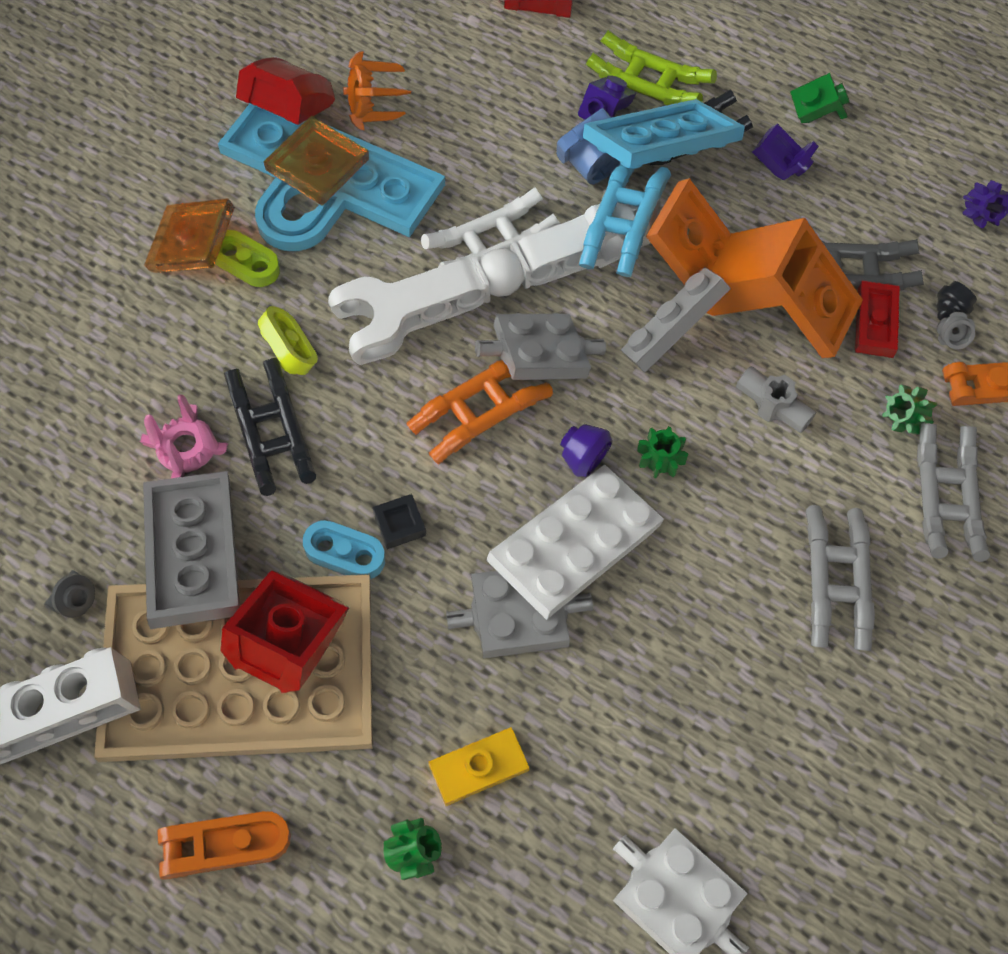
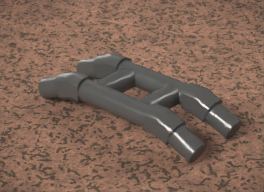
(871, 255)

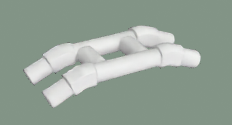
(500, 218)

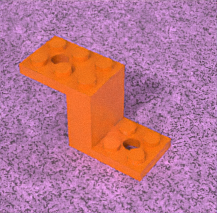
(761, 265)

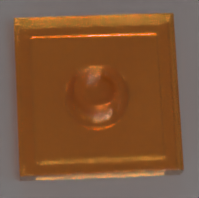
(316, 160)
(190, 236)

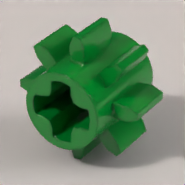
(909, 409)
(659, 460)
(412, 848)

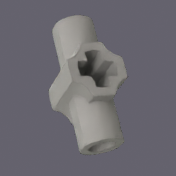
(785, 409)

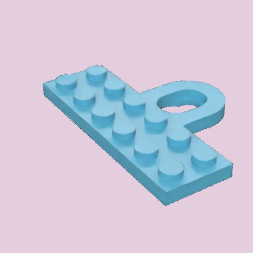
(382, 190)

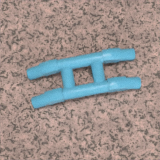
(633, 229)

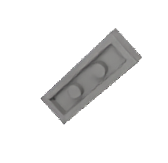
(675, 318)

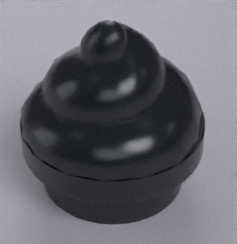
(955, 299)

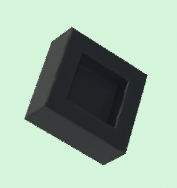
(399, 521)

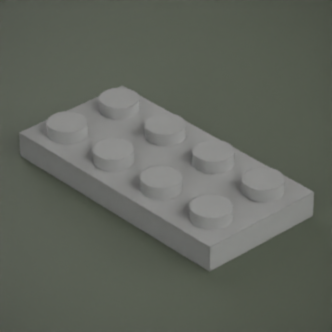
(189, 550)

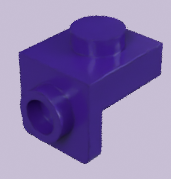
(607, 94)
(783, 154)

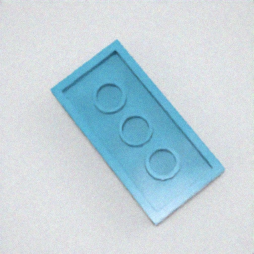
(662, 133)

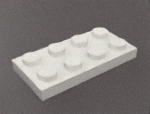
(574, 541)

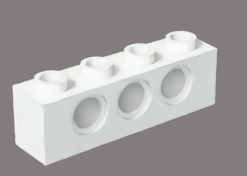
(107, 697)

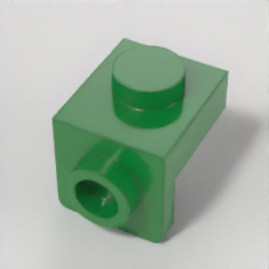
(820, 99)

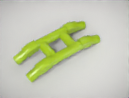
(638, 60)

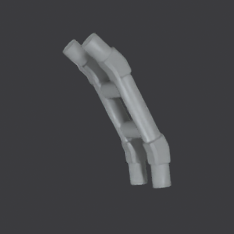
(964, 475)
(824, 593)

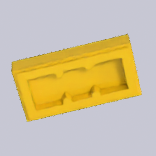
(478, 766)

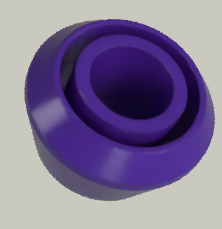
(585, 448)

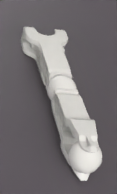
(468, 283)

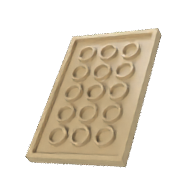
(206, 708)

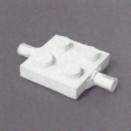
(680, 896)

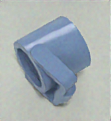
(584, 155)

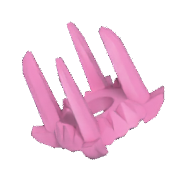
(163, 440)

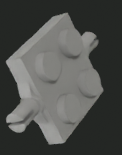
(540, 346)
(509, 622)

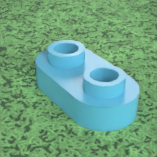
(346, 548)

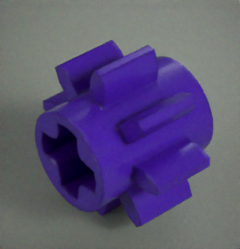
(986, 204)

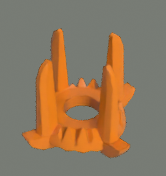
(360, 91)

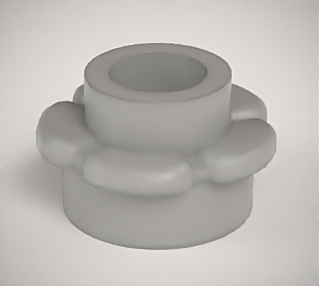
(962, 337)

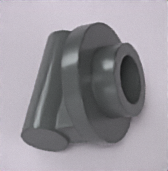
(71, 595)

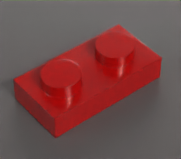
(877, 319)

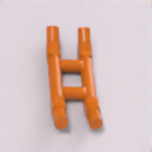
(472, 425)

